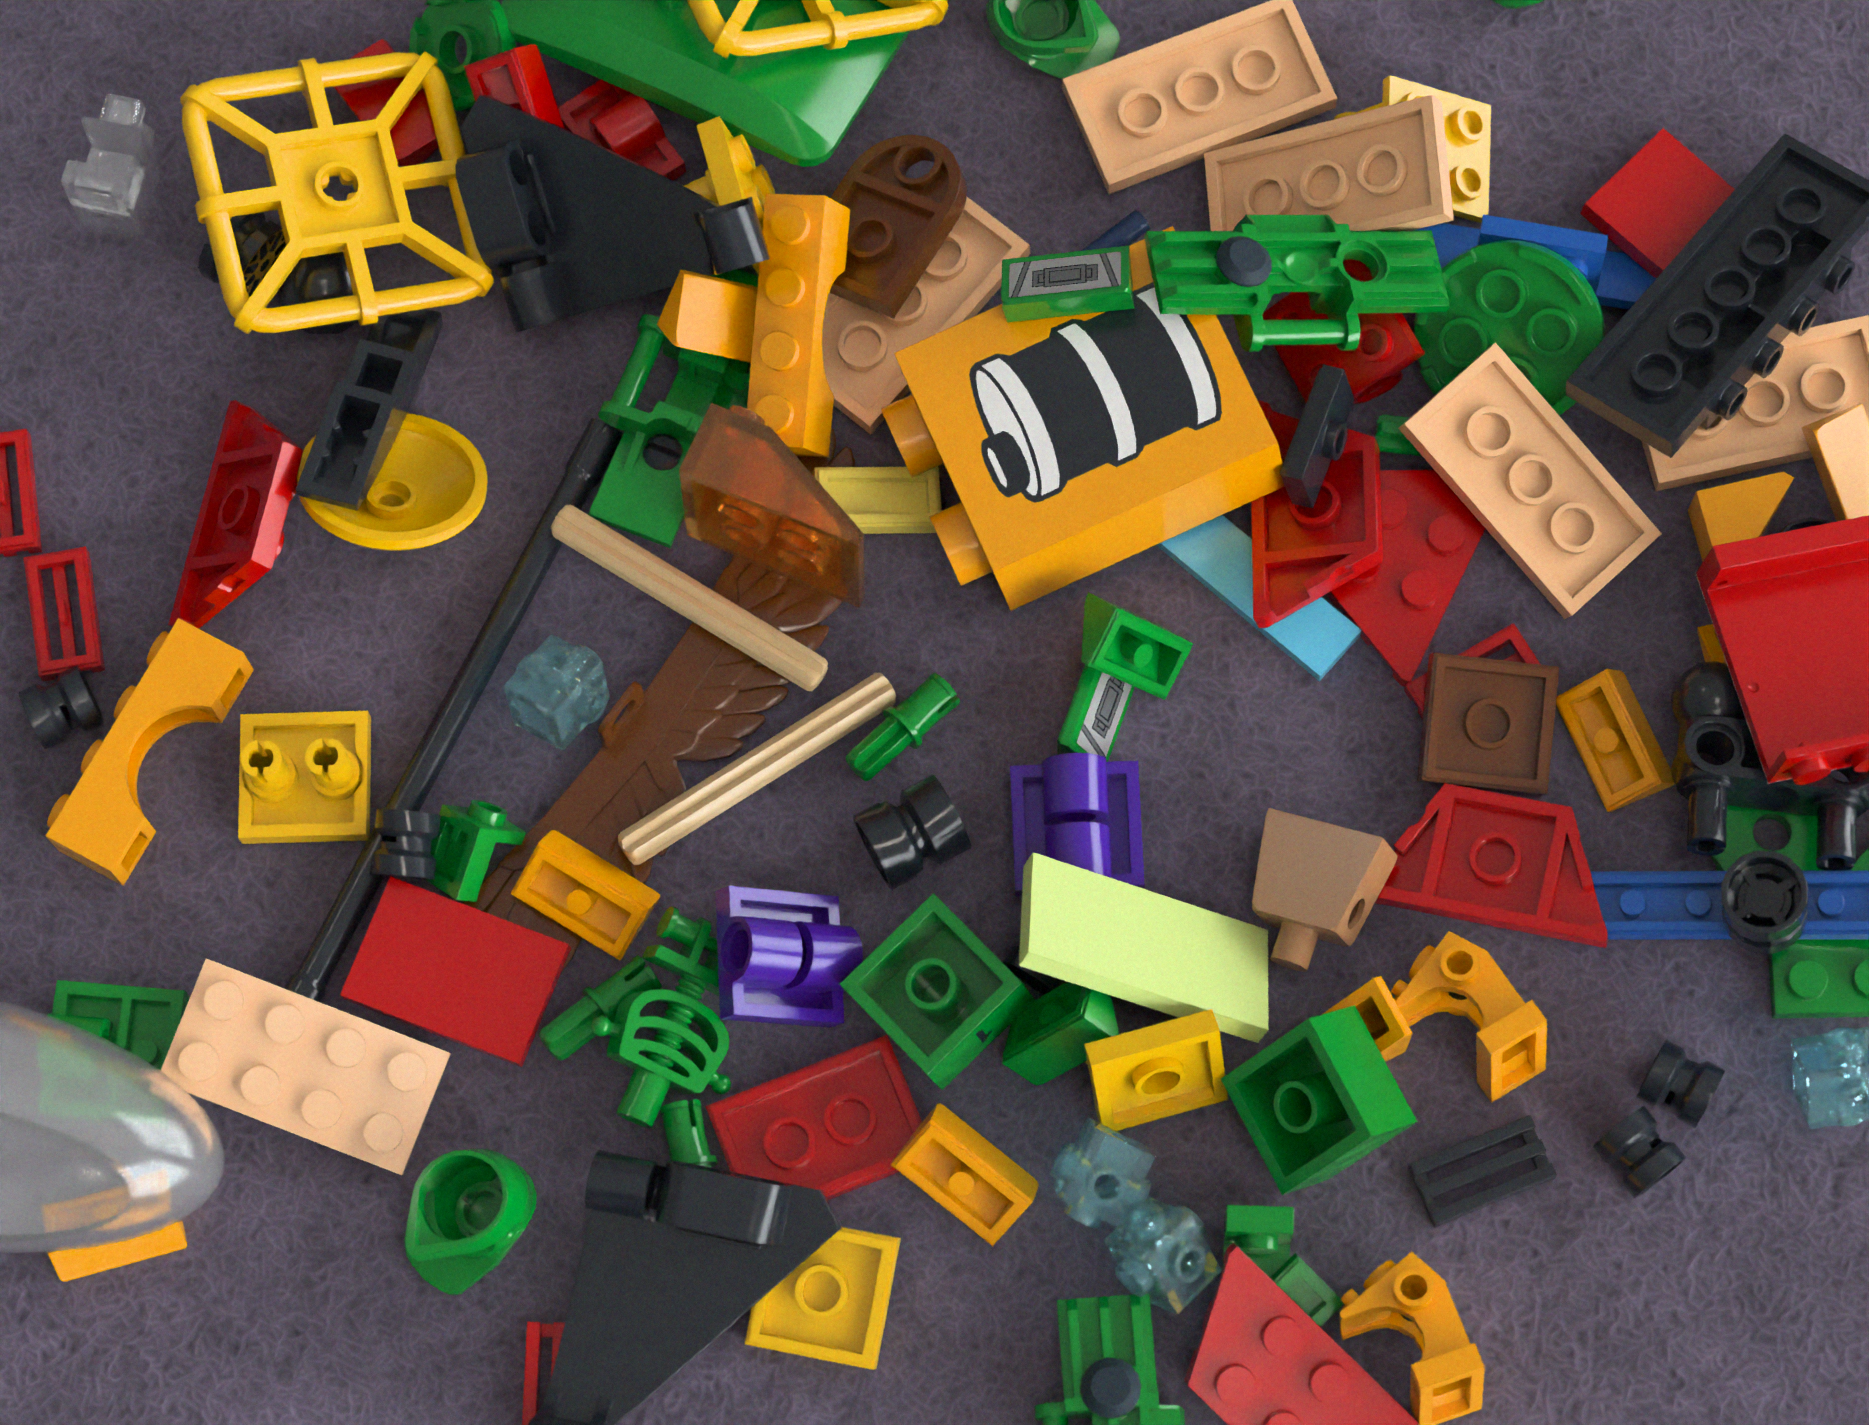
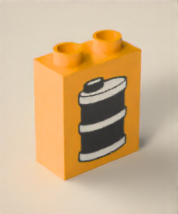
(1080, 436)

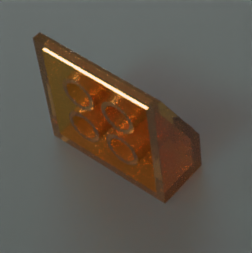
(766, 507)

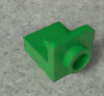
(467, 844)
(1260, 1233)

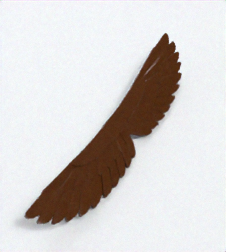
(689, 712)

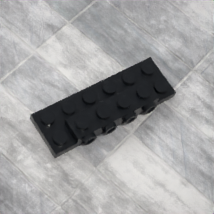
(1729, 299)

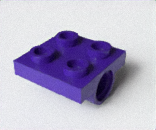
(1079, 814)
(783, 956)

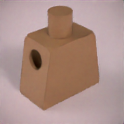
(1316, 883)

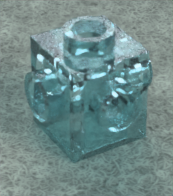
(557, 691)
(1832, 1077)
(1097, 1153)
(1163, 1254)

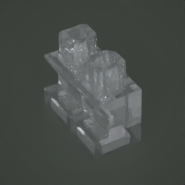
(120, 177)

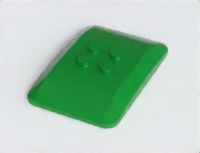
(781, 102)

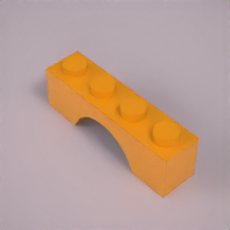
(787, 370)
(186, 682)

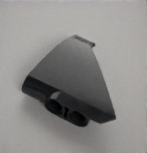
(584, 223)
(666, 1272)

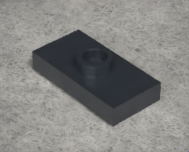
(1318, 436)

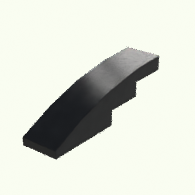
(369, 408)

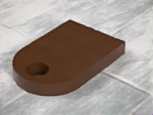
(896, 219)

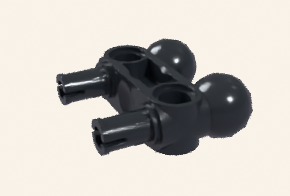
(1715, 724)

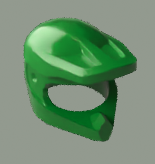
(1054, 34)
(438, 1229)

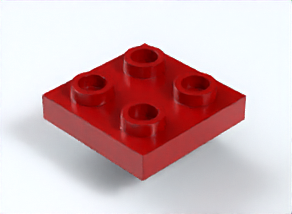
(623, 125)
(1372, 368)

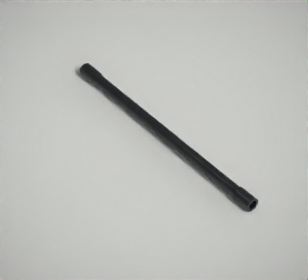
(581, 474)

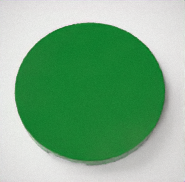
(1524, 303)

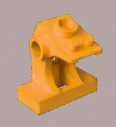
(1510, 1031)
(1451, 1371)

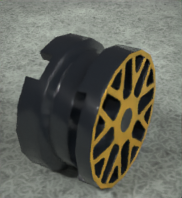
(258, 248)

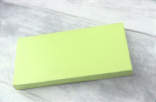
(1143, 946)

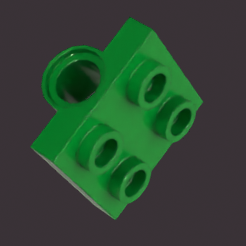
(128, 1016)

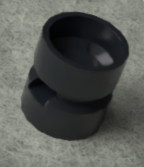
(917, 829)
(1764, 902)

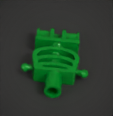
(652, 1074)

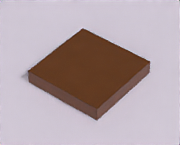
(1488, 723)

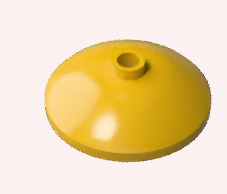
(421, 496)

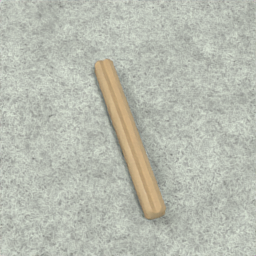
(689, 597)
(756, 768)

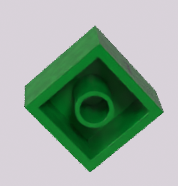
(937, 991)
(1318, 1099)

